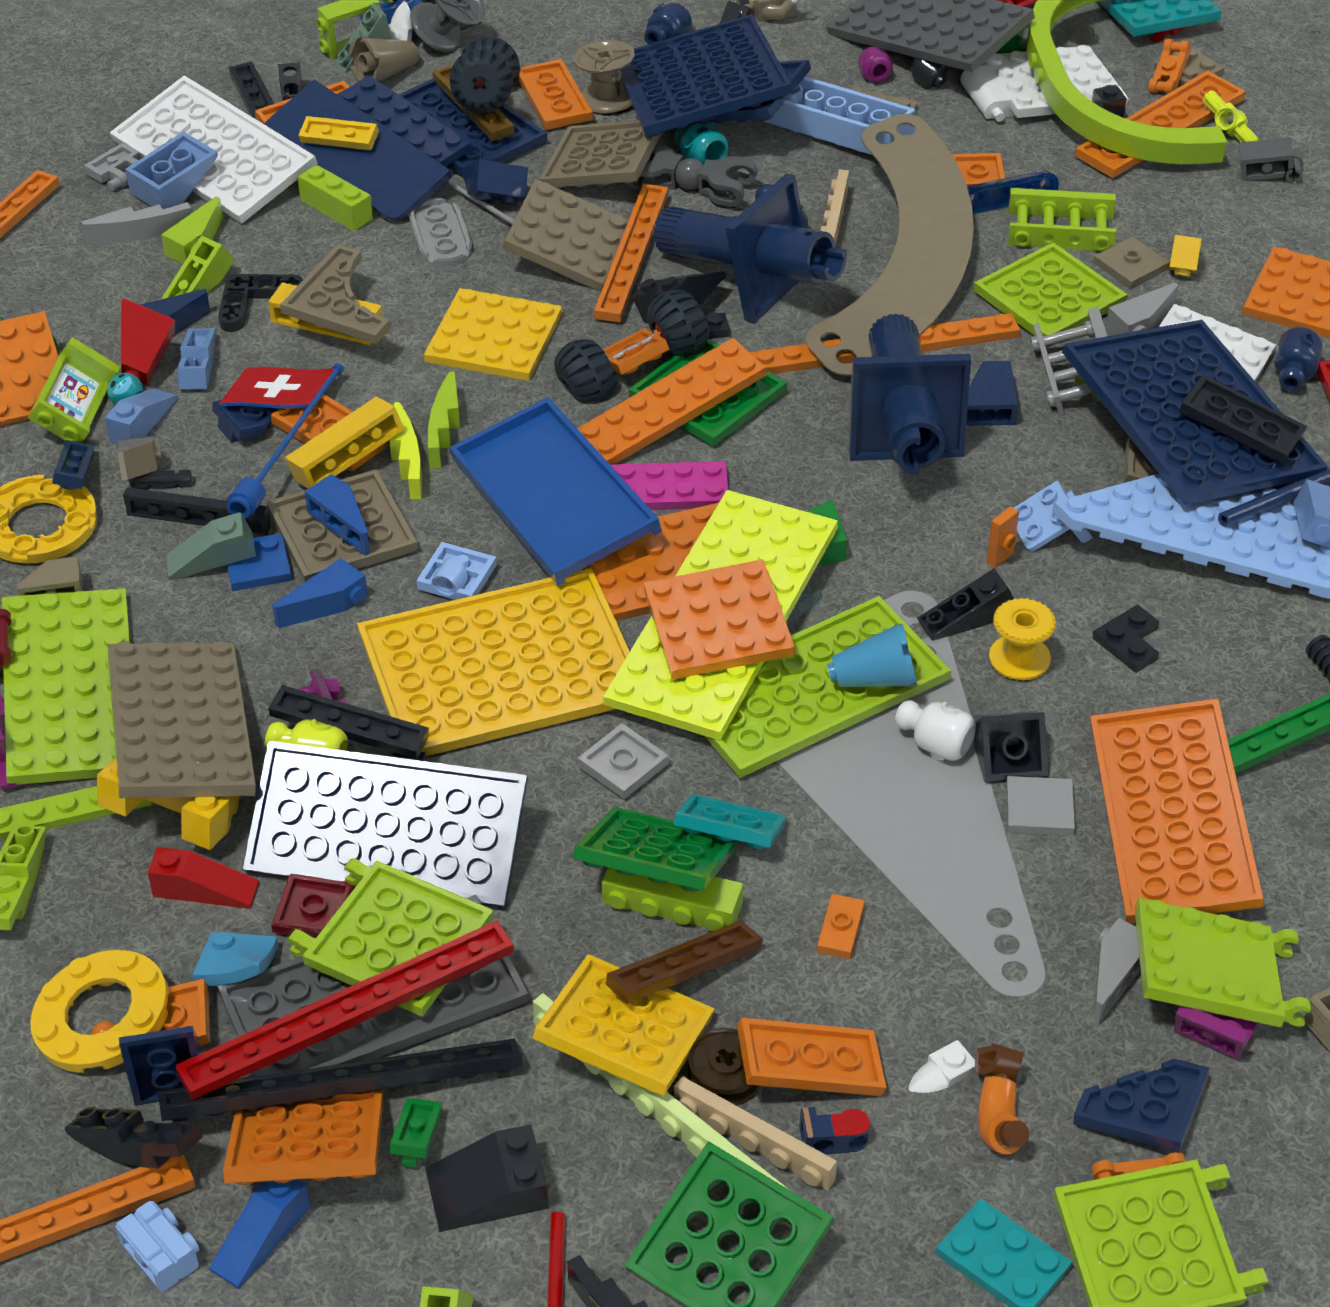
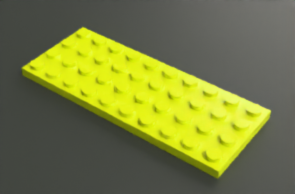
(736, 533)

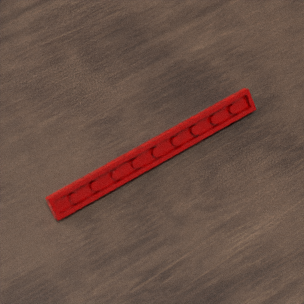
(343, 1010)

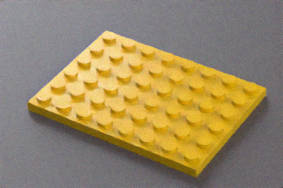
(497, 660)

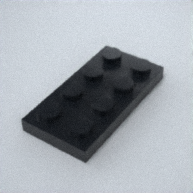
(1243, 419)

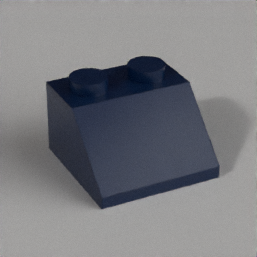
(496, 181)

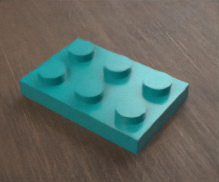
(730, 821)
(1003, 1257)

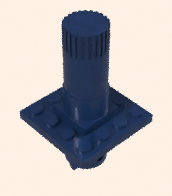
(762, 245)
(907, 401)

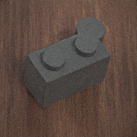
(1270, 160)

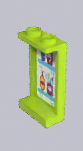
(73, 391)

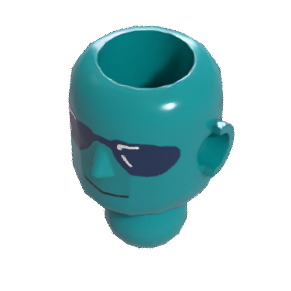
(701, 142)

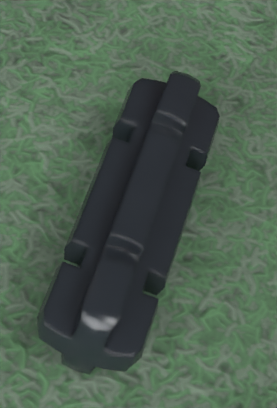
(164, 479)

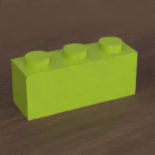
(335, 197)

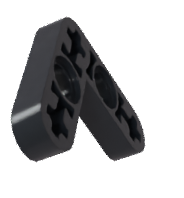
(239, 289)

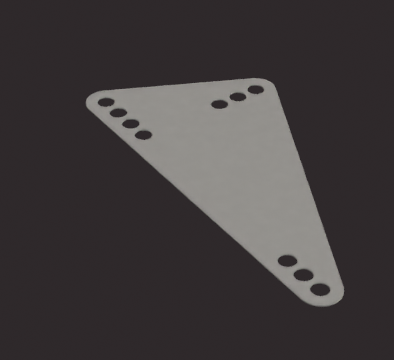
(927, 824)

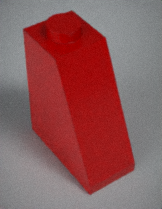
(143, 339)

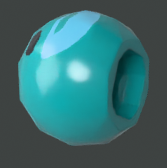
(123, 386)

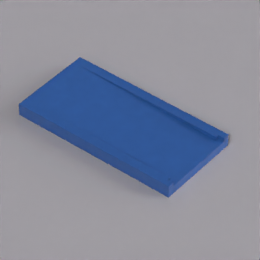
(554, 489)

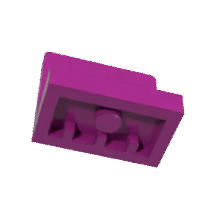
(1215, 1030)

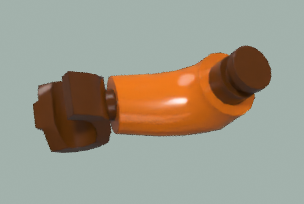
(997, 1101)

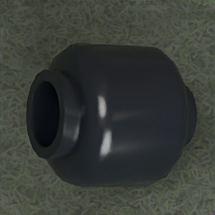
(929, 73)

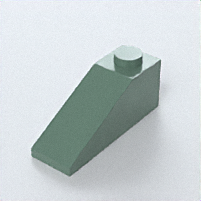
(213, 546)

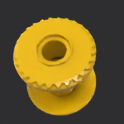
(1023, 629)

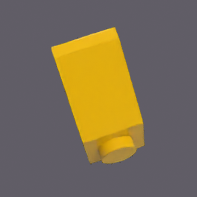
(1185, 255)

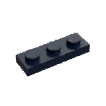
(73, 465)

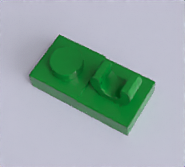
(415, 1130)

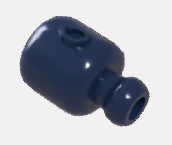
(667, 22)
(1297, 357)

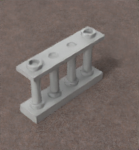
(1092, 328)

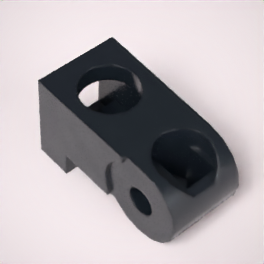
(290, 84)

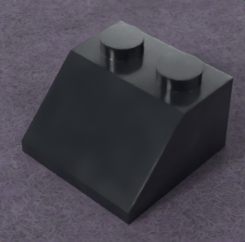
(1011, 745)

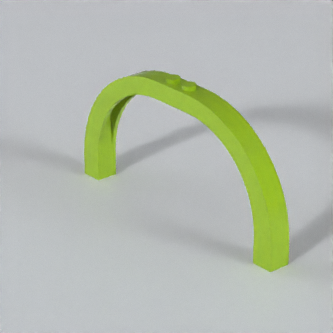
(1098, 125)

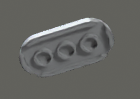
(440, 233)

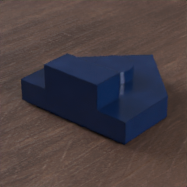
(242, 421)

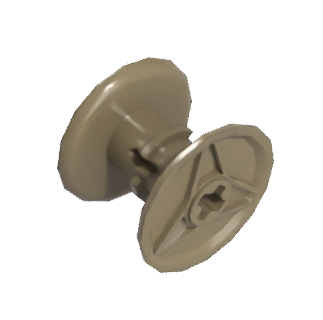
(605, 61)

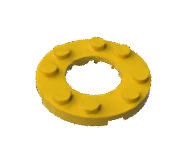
(78, 525)
(80, 1051)

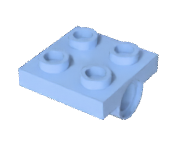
(456, 572)

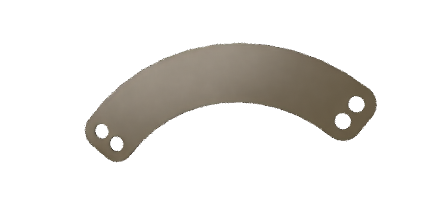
(930, 243)

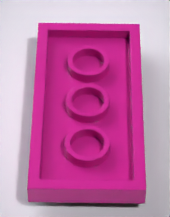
(676, 484)

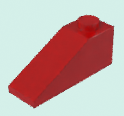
(195, 878)

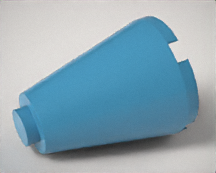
(875, 662)

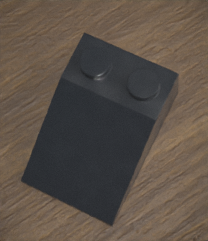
(697, 285)
(489, 1180)

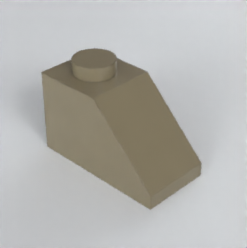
(138, 457)
(53, 577)

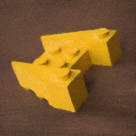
(202, 818)

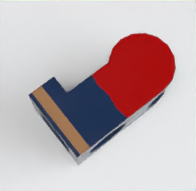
(834, 1132)

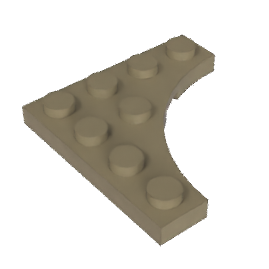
(329, 302)

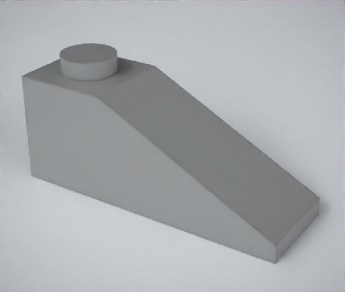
(1142, 311)
(1116, 966)

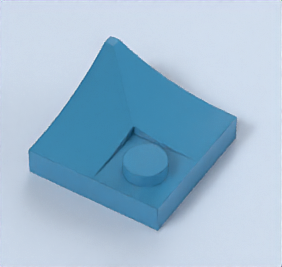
(234, 957)

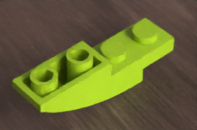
(18, 871)

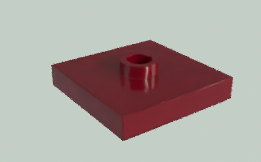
(309, 904)

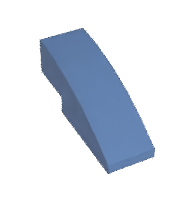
(196, 358)

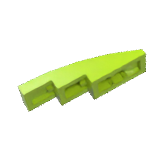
(442, 418)

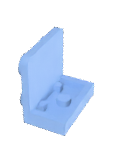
(1037, 521)

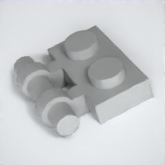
(111, 166)

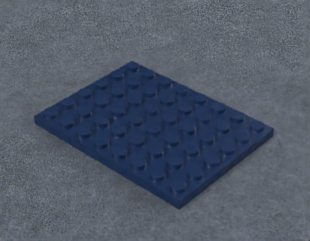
(703, 75)
(1143, 385)

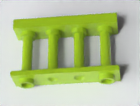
(1061, 204)

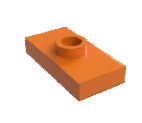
(1002, 537)
(840, 926)

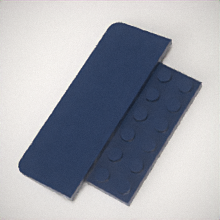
(406, 156)

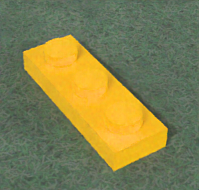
(338, 133)

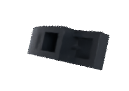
(129, 1139)

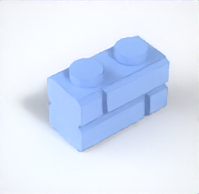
(158, 1245)

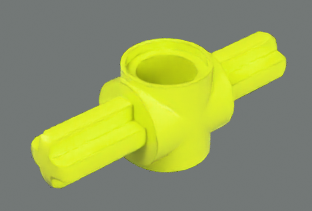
(1223, 112)

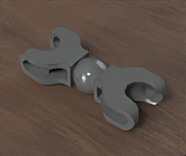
(711, 178)

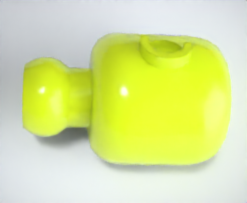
(308, 734)

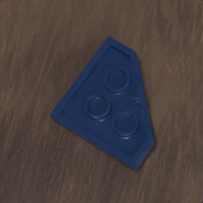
(1148, 1106)

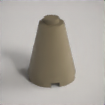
(381, 57)

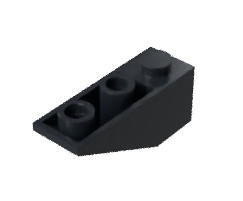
(967, 608)

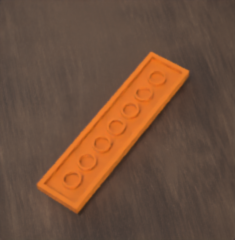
(1177, 109)
(673, 401)

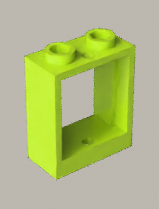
(333, 13)

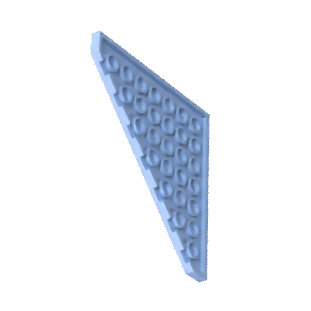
(1154, 516)

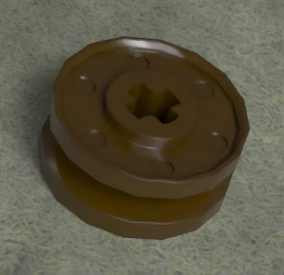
(718, 1066)

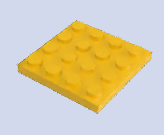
(493, 334)
(632, 1041)

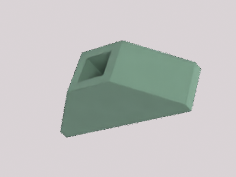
(372, 25)

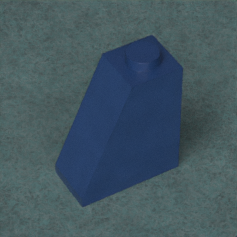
(992, 395)

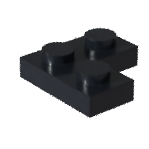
(1124, 638)

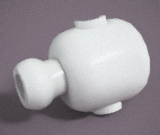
(938, 728)

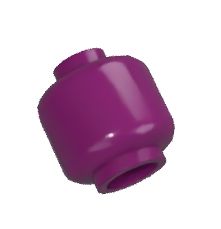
(875, 64)

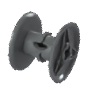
(440, 22)

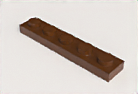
(683, 961)

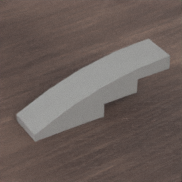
(128, 225)

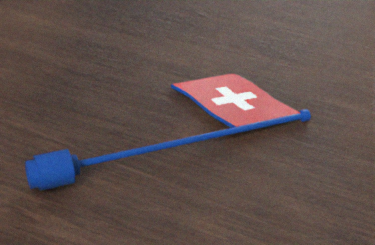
(274, 389)

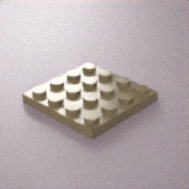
(599, 155)
(566, 234)
(317, 547)

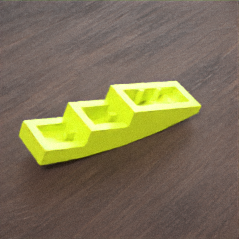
(406, 450)

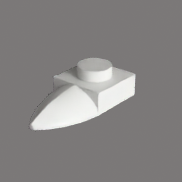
(401, 24)
(943, 1069)

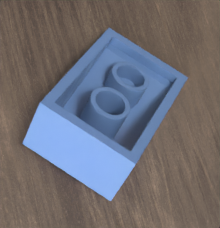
(170, 171)

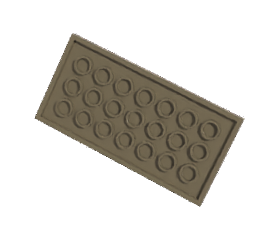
(179, 720)

